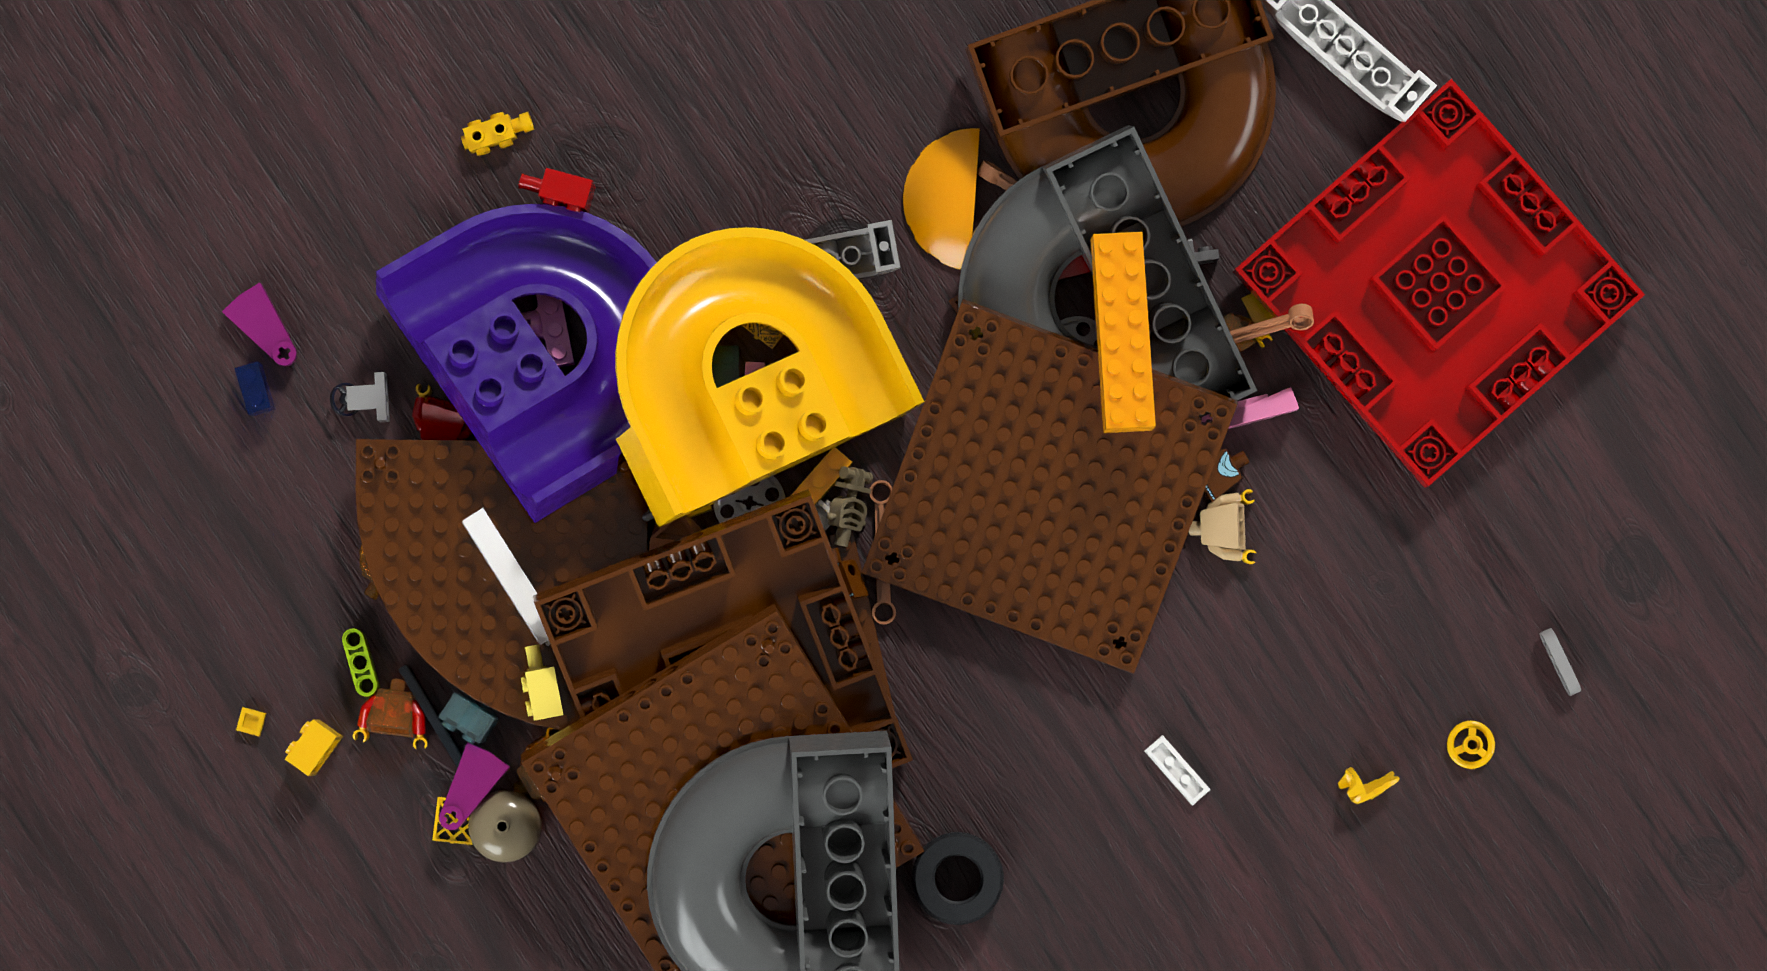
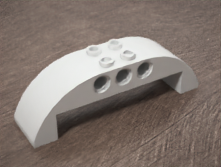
(1353, 55)

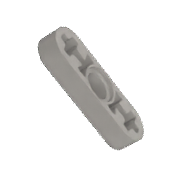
(1560, 661)

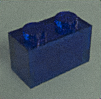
(254, 388)

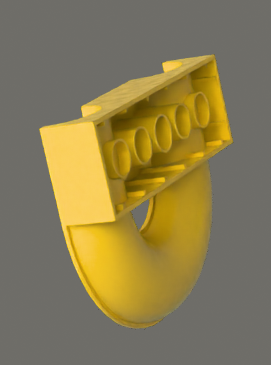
(706, 441)

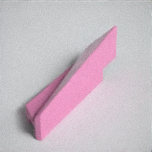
(1262, 408)

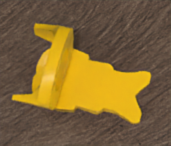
(1361, 792)

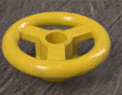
(1454, 752)

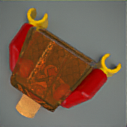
(392, 713)

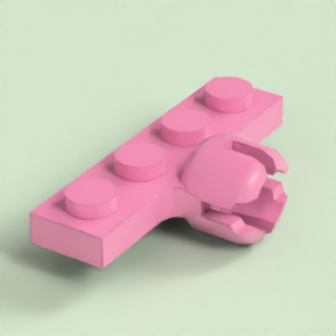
(550, 324)

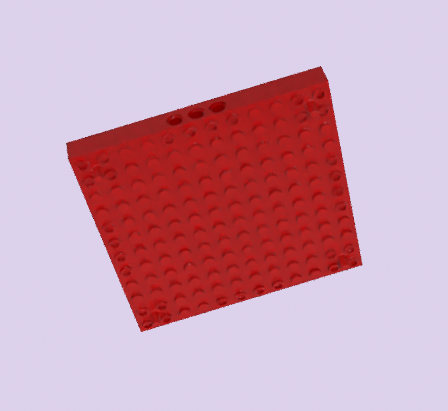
(1439, 283)

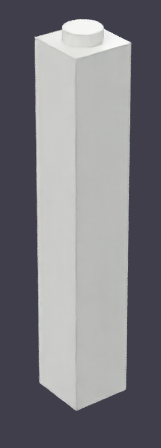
(506, 570)

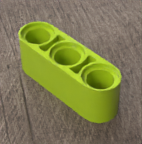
(352, 654)

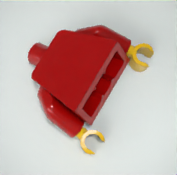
(438, 418)

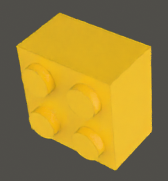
(313, 747)

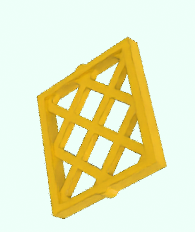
(452, 840)

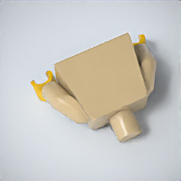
(1224, 527)

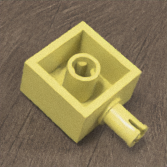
(541, 686)

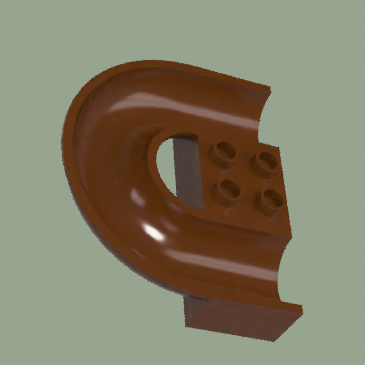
(1055, 68)

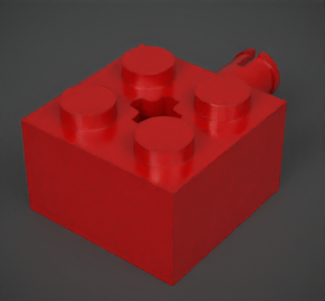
(561, 189)

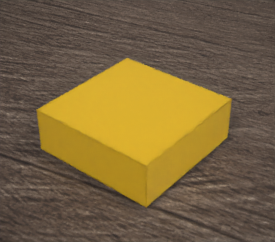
(251, 721)

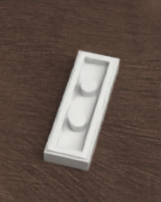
(1177, 770)

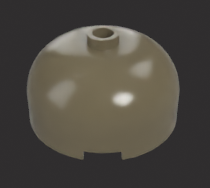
(522, 823)

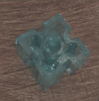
(468, 718)

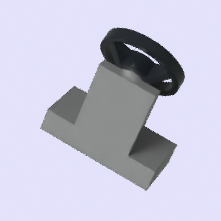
(364, 397)

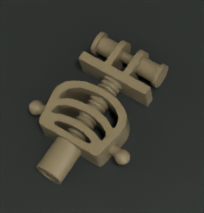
(847, 511)

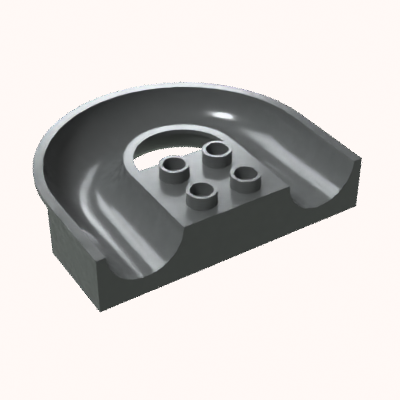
(1050, 222)
(841, 819)

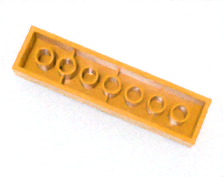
(1122, 332)

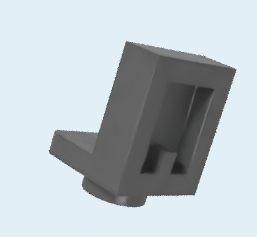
(1204, 254)

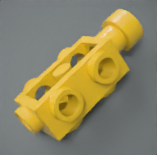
(489, 135)

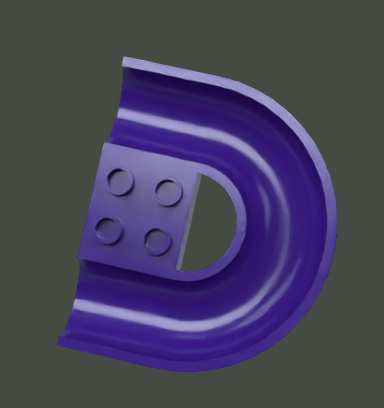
(457, 309)

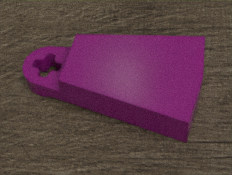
(260, 321)
(472, 782)

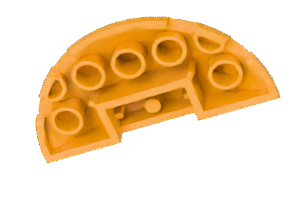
(942, 196)

